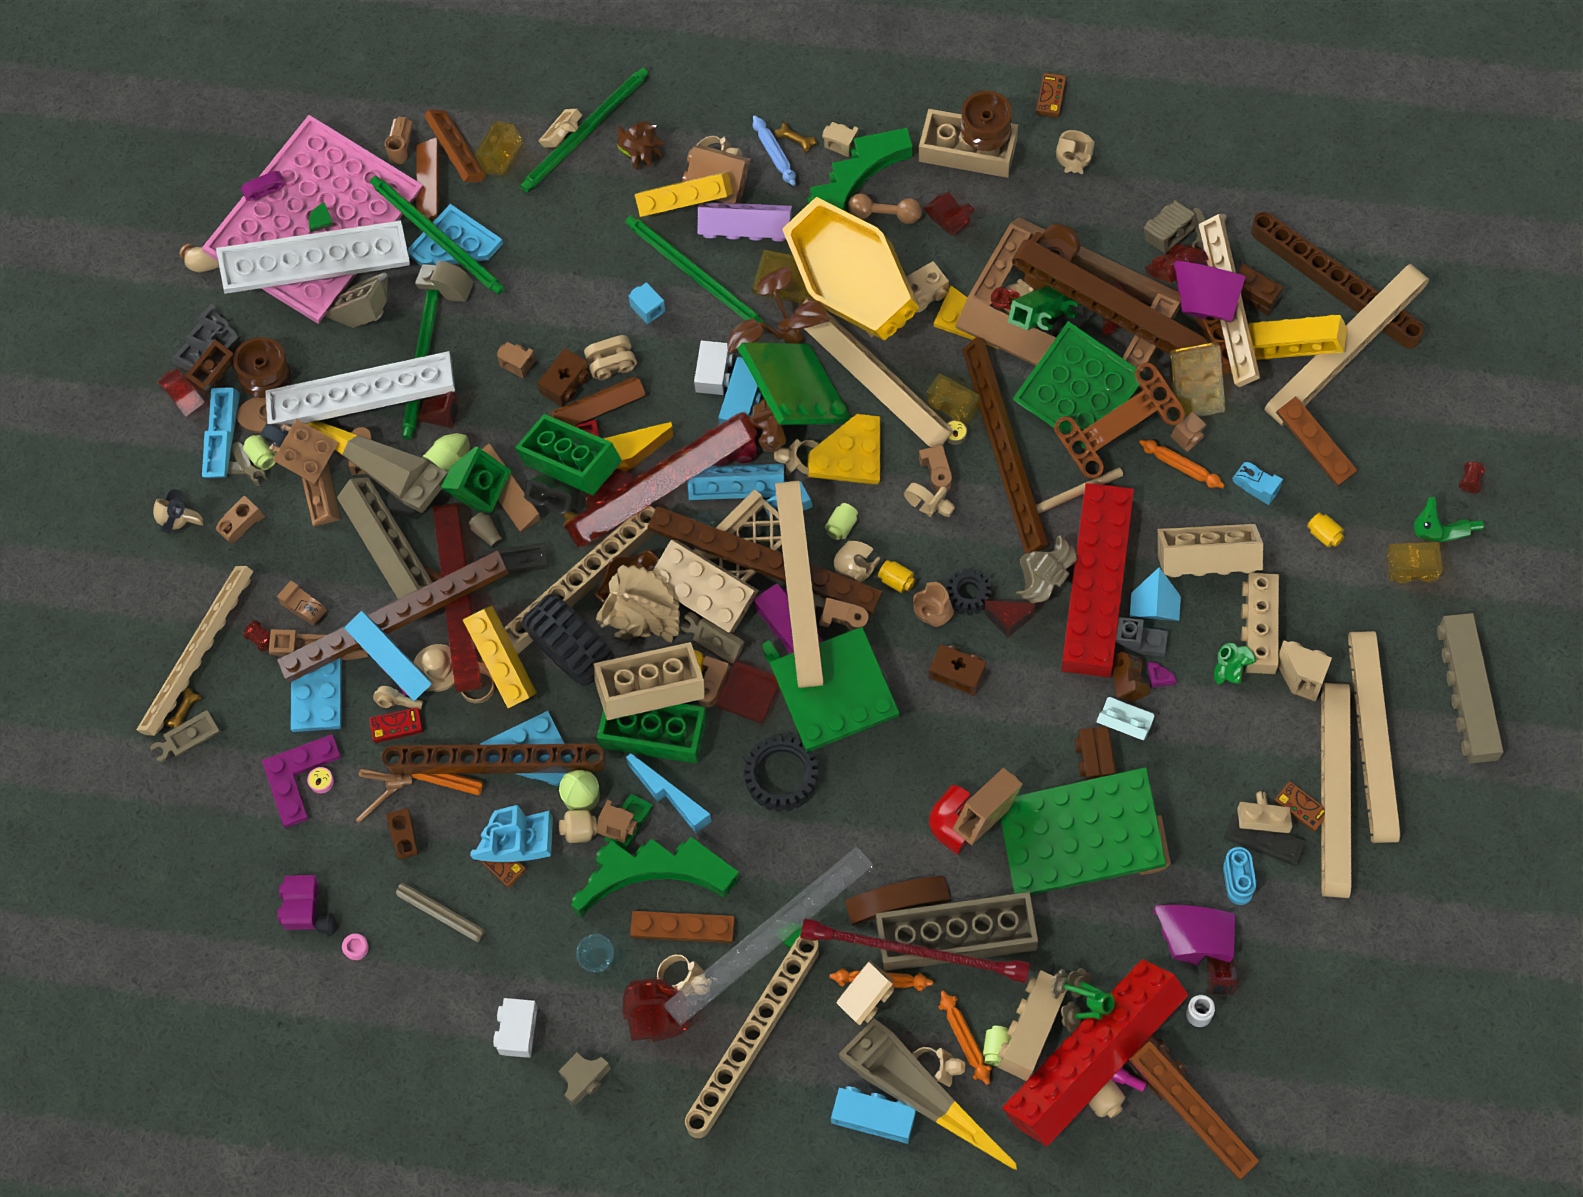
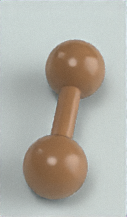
(907, 211)

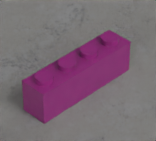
(774, 610)

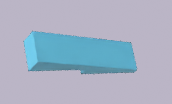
(220, 434)
(388, 655)
(659, 788)

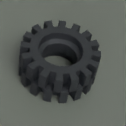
(971, 578)

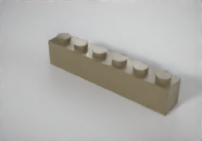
(383, 537)
(1470, 688)

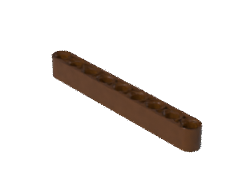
(1330, 270)
(1104, 298)
(482, 754)

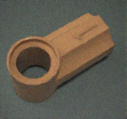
(398, 140)

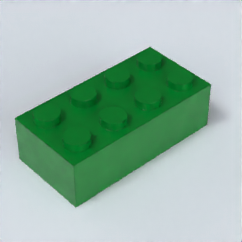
(568, 454)
(660, 733)

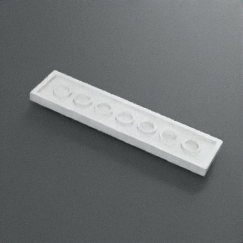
(312, 257)
(360, 390)

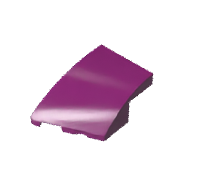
(1208, 290)
(1197, 932)

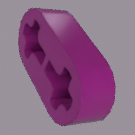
(263, 185)

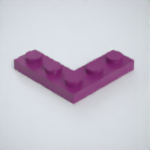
(284, 766)

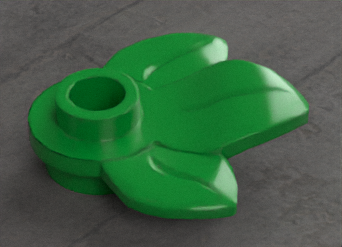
(1231, 662)

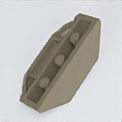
(361, 302)

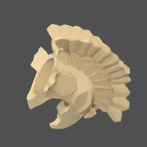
(639, 605)

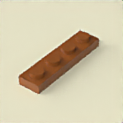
(454, 145)
(1316, 441)
(682, 927)

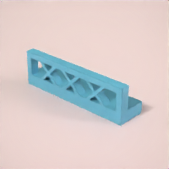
(737, 482)

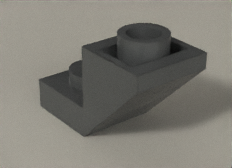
(1139, 639)

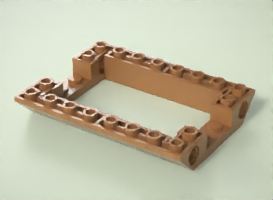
(984, 321)

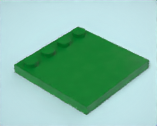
(1077, 381)
(793, 383)
(851, 694)

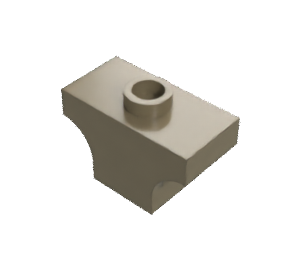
(583, 1077)

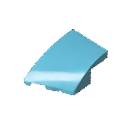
(515, 836)

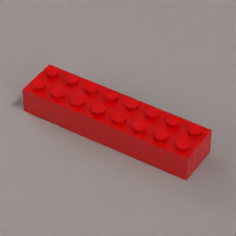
(1097, 580)
(1094, 1053)

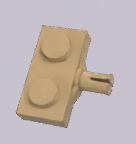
(565, 123)
(1264, 816)

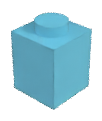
(646, 303)

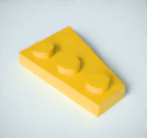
(950, 313)

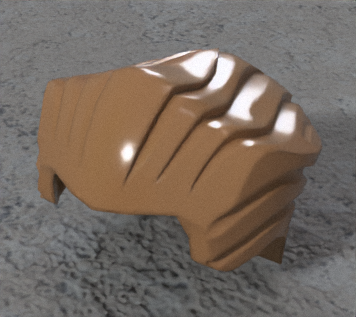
(933, 605)

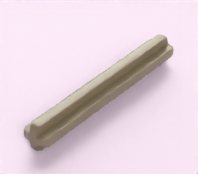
(440, 912)

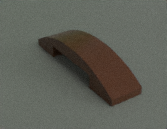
(897, 897)

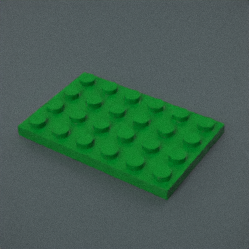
(1083, 833)

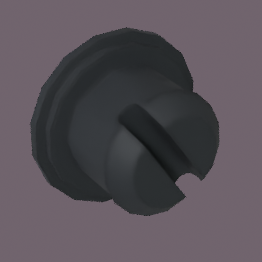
(325, 924)

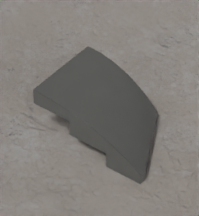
(210, 327)

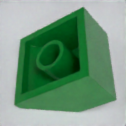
(477, 480)

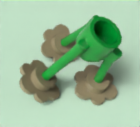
(1078, 985)

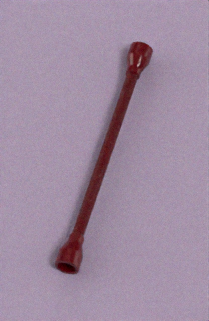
(815, 930)

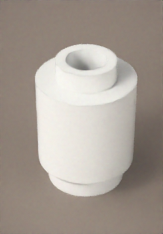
(1202, 1004)

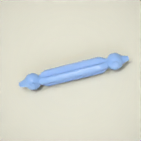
(774, 150)

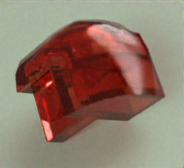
(646, 1011)

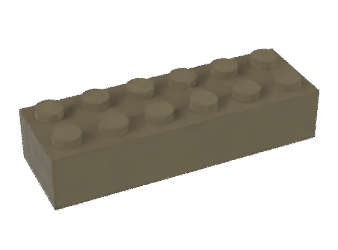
(967, 928)

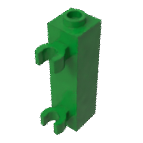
(1039, 307)

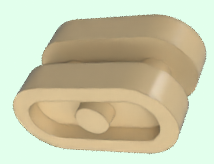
(610, 357)

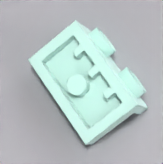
(1126, 718)

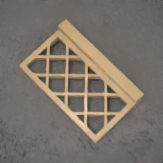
(740, 518)

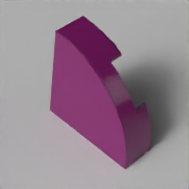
(1159, 675)

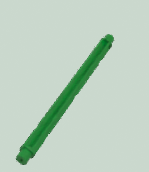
(584, 130)
(437, 235)
(692, 270)
(422, 350)

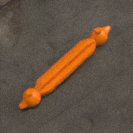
(1181, 463)
(900, 980)
(965, 1037)

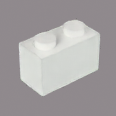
(712, 368)
(516, 1027)

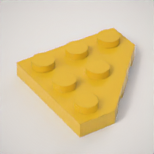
(849, 452)

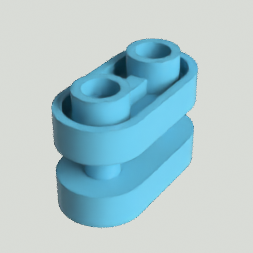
(1239, 876)

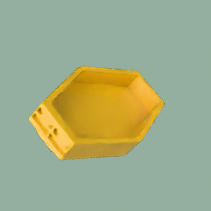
(850, 268)

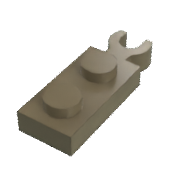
(713, 637)
(187, 736)

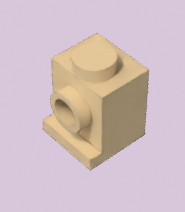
(840, 138)

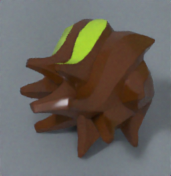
(639, 143)

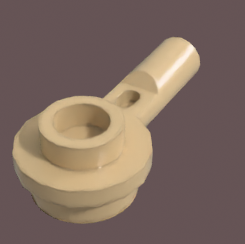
(388, 697)

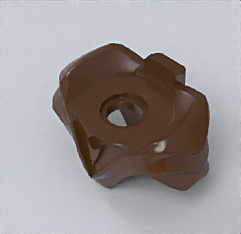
(1057, 239)
(773, 433)
(645, 559)

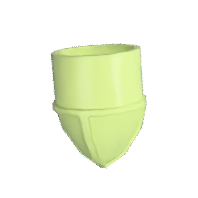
(448, 450)
(579, 790)

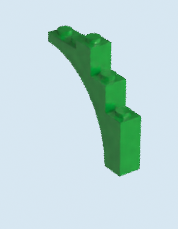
(868, 157)
(653, 862)

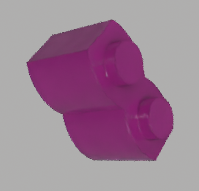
(299, 902)

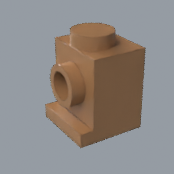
(516, 359)
(1188, 432)
(616, 823)

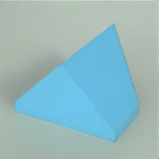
(1155, 599)

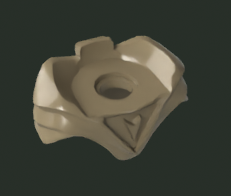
(1045, 570)

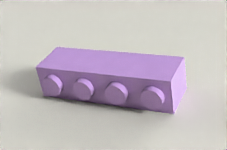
(743, 220)

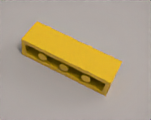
(684, 194)
(1298, 337)
(499, 656)

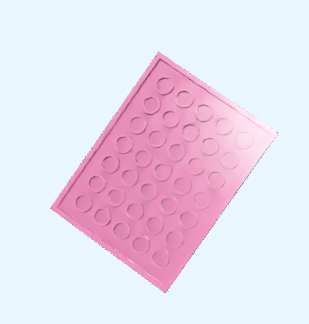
(317, 170)

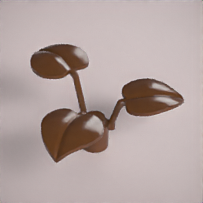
(805, 315)

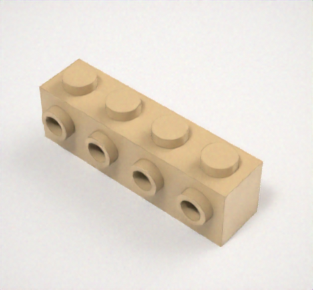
(927, 285)
(1261, 621)
(1031, 1029)

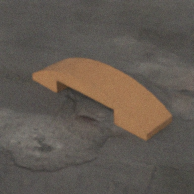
(287, 641)

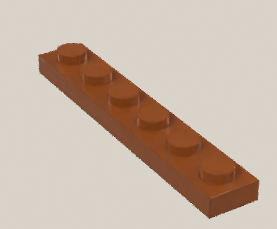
(1194, 1110)

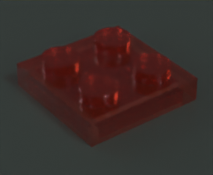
(1163, 266)
(748, 692)

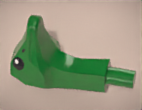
(1431, 529)

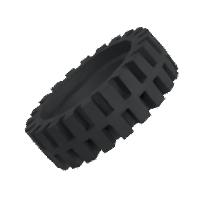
(786, 801)

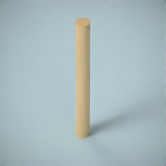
(1077, 491)

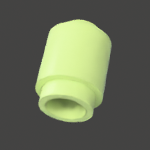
(258, 451)
(841, 521)
(993, 1043)

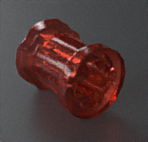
(1003, 298)
(1472, 477)
(257, 635)

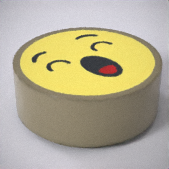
(959, 432)

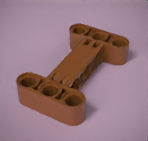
(1119, 420)

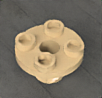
(437, 665)

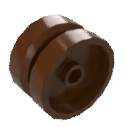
(986, 120)
(261, 366)

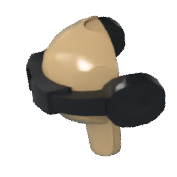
(172, 512)

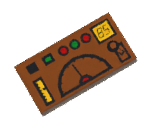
(1051, 95)
(1301, 806)
(506, 872)

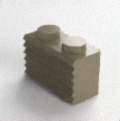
(1170, 226)

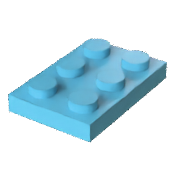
(317, 699)

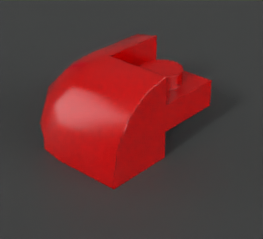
(944, 816)

